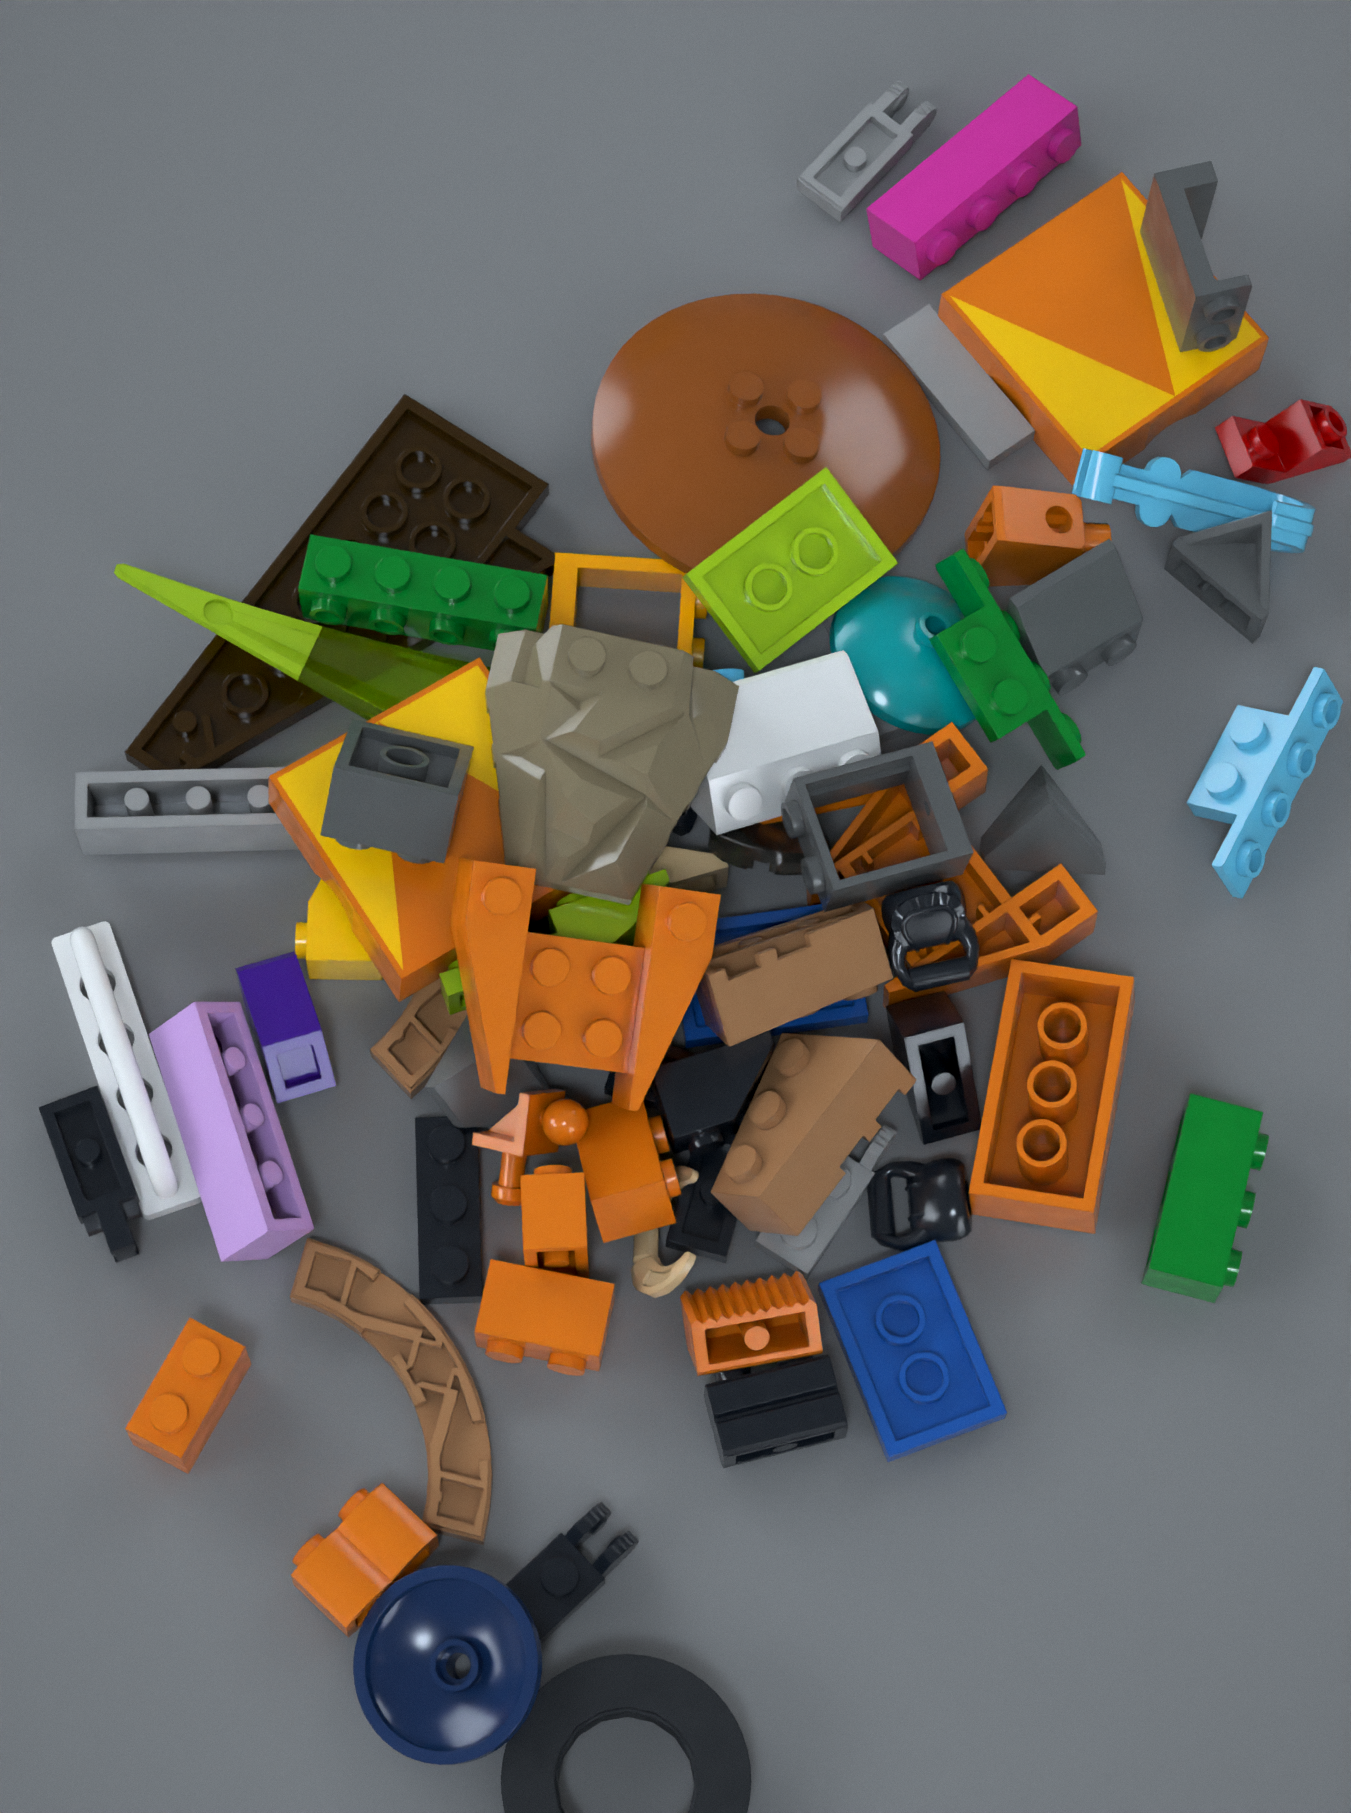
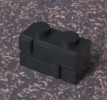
(774, 1409)

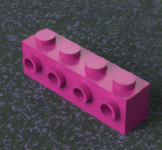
(974, 177)

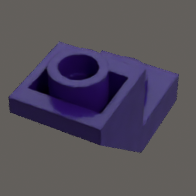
(286, 1027)

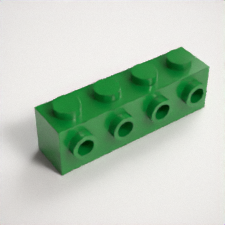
(418, 594)

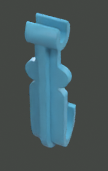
(1191, 499)

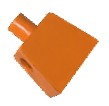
(1029, 534)

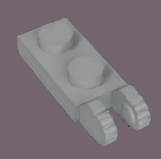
(863, 152)
(807, 1249)

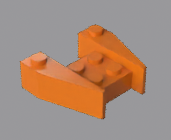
(1027, 927)
(570, 995)

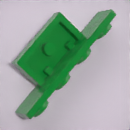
(995, 671)

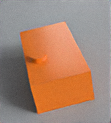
(1052, 1096)

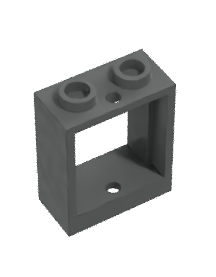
(932, 804)

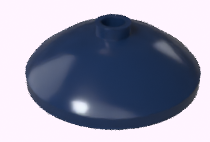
(410, 1656)

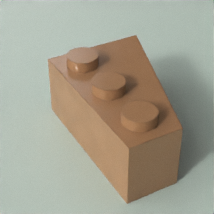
(792, 971)
(803, 1125)

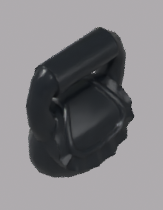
(927, 919)
(936, 1203)

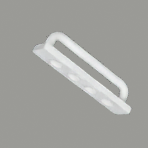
(87, 958)

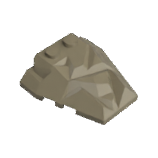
(598, 752)

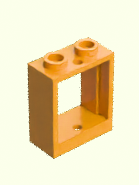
(625, 573)

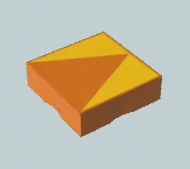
(1084, 336)
(394, 904)

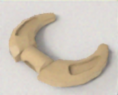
(648, 1272)

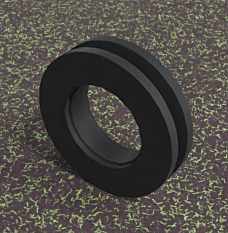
(636, 1689)

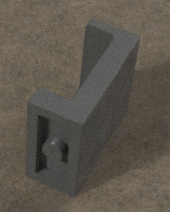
(1199, 307)

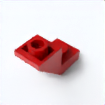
(1288, 445)

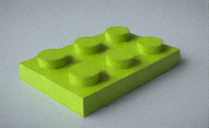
(790, 570)

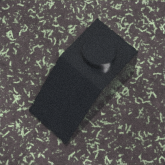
(934, 1048)
(709, 1093)

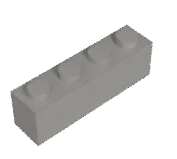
(177, 811)

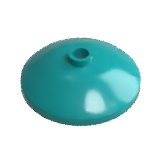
(891, 653)

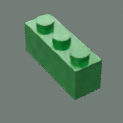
(1205, 1199)

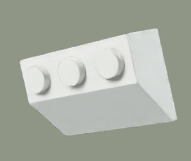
(784, 729)

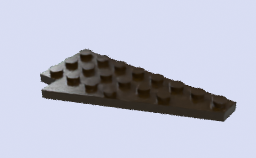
(407, 489)

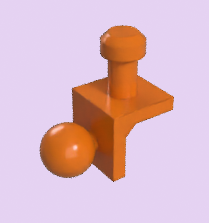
(531, 1128)

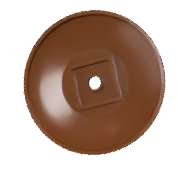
(683, 439)

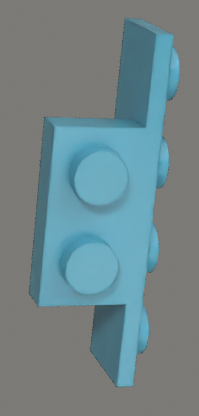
(1259, 774)

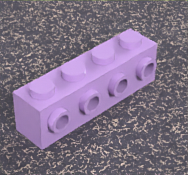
(231, 1131)

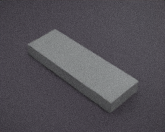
(959, 387)

